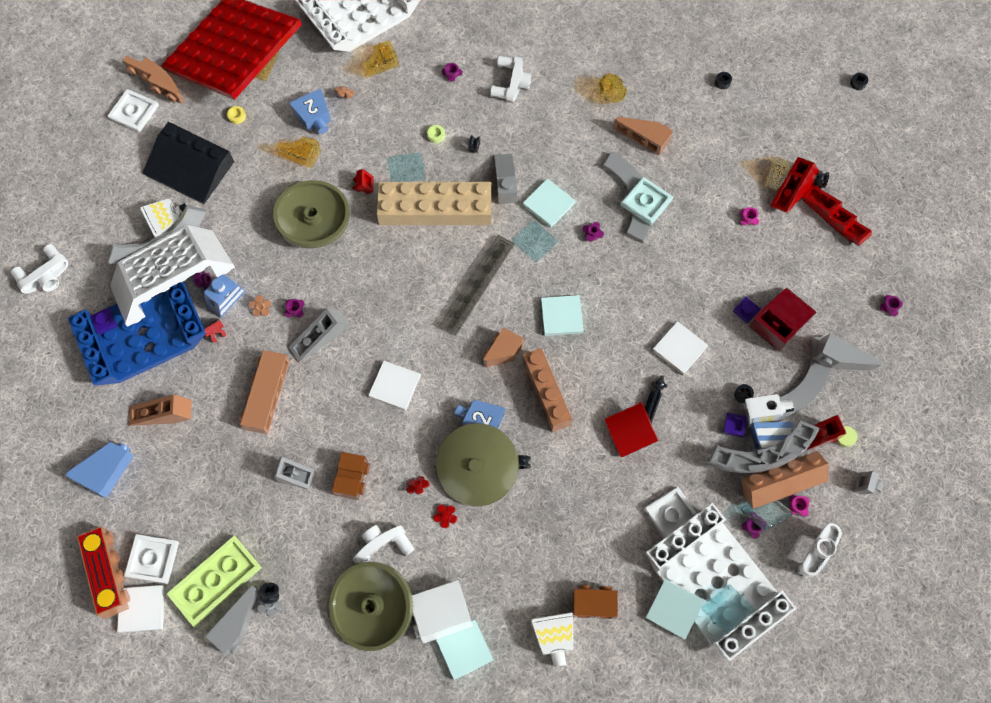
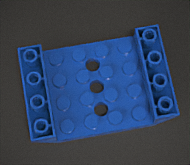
(121, 352)

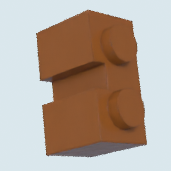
(350, 476)
(595, 603)

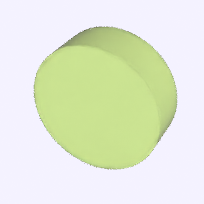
(435, 133)
(849, 439)

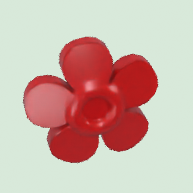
(417, 485)
(445, 515)

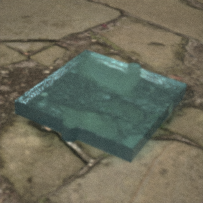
(407, 167)
(535, 241)
(767, 515)
(728, 609)

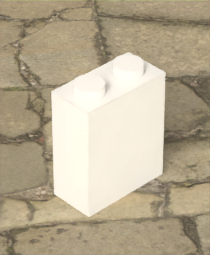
(440, 612)

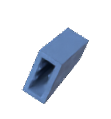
(102, 468)

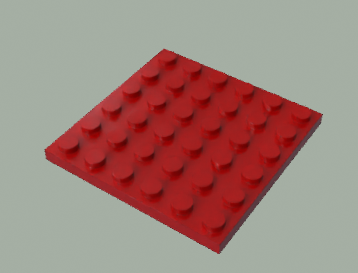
(231, 46)

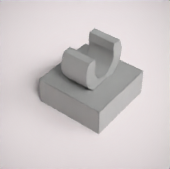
(868, 483)

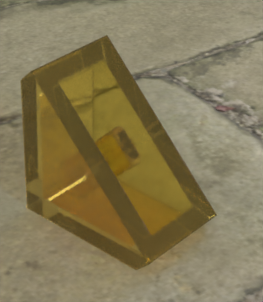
(777, 173)

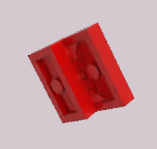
(631, 429)

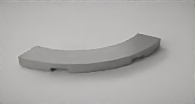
(630, 177)
(191, 216)
(811, 384)
(765, 458)

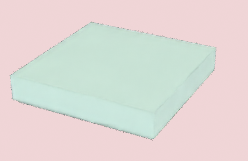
(646, 201)
(548, 203)
(562, 315)
(675, 608)
(465, 651)

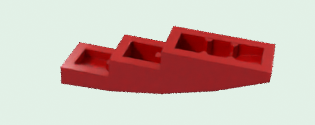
(835, 215)

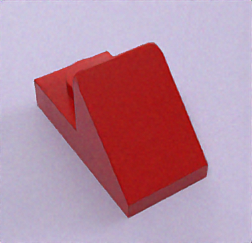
(829, 431)

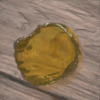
(611, 88)

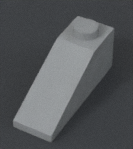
(505, 179)
(319, 333)
(839, 354)
(233, 626)

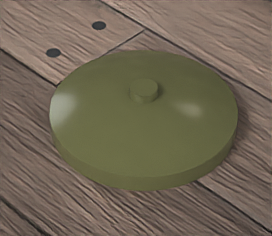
(311, 214)
(477, 464)
(371, 606)

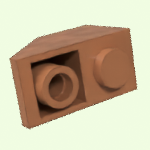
(504, 348)

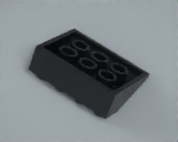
(187, 162)

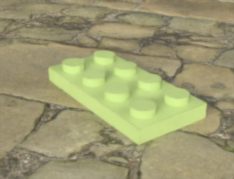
(214, 581)

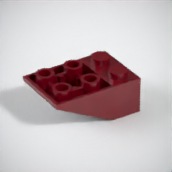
(782, 319)

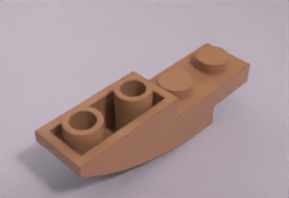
(154, 75)

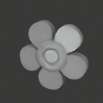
(269, 608)

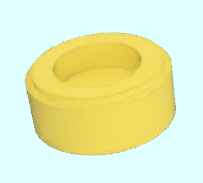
(236, 114)

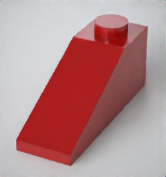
(795, 184)

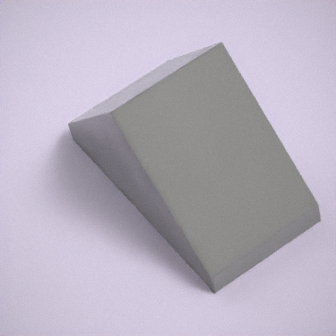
(293, 473)

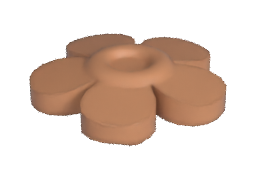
(344, 91)
(259, 306)

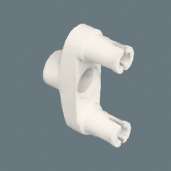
(519, 79)
(43, 277)
(375, 539)
(815, 558)

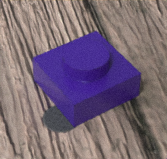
(746, 310)
(104, 321)
(735, 425)

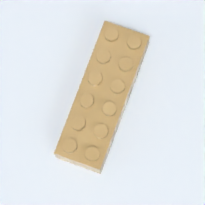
(434, 203)

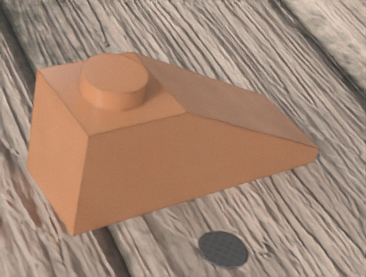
(646, 133)
(161, 411)

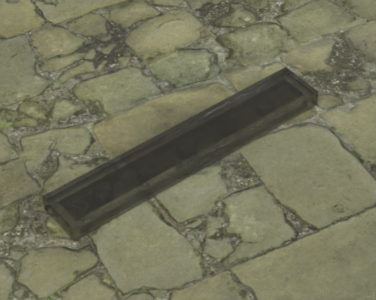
(476, 285)

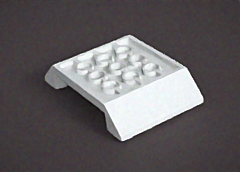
(346, 27)
(164, 265)
(704, 551)

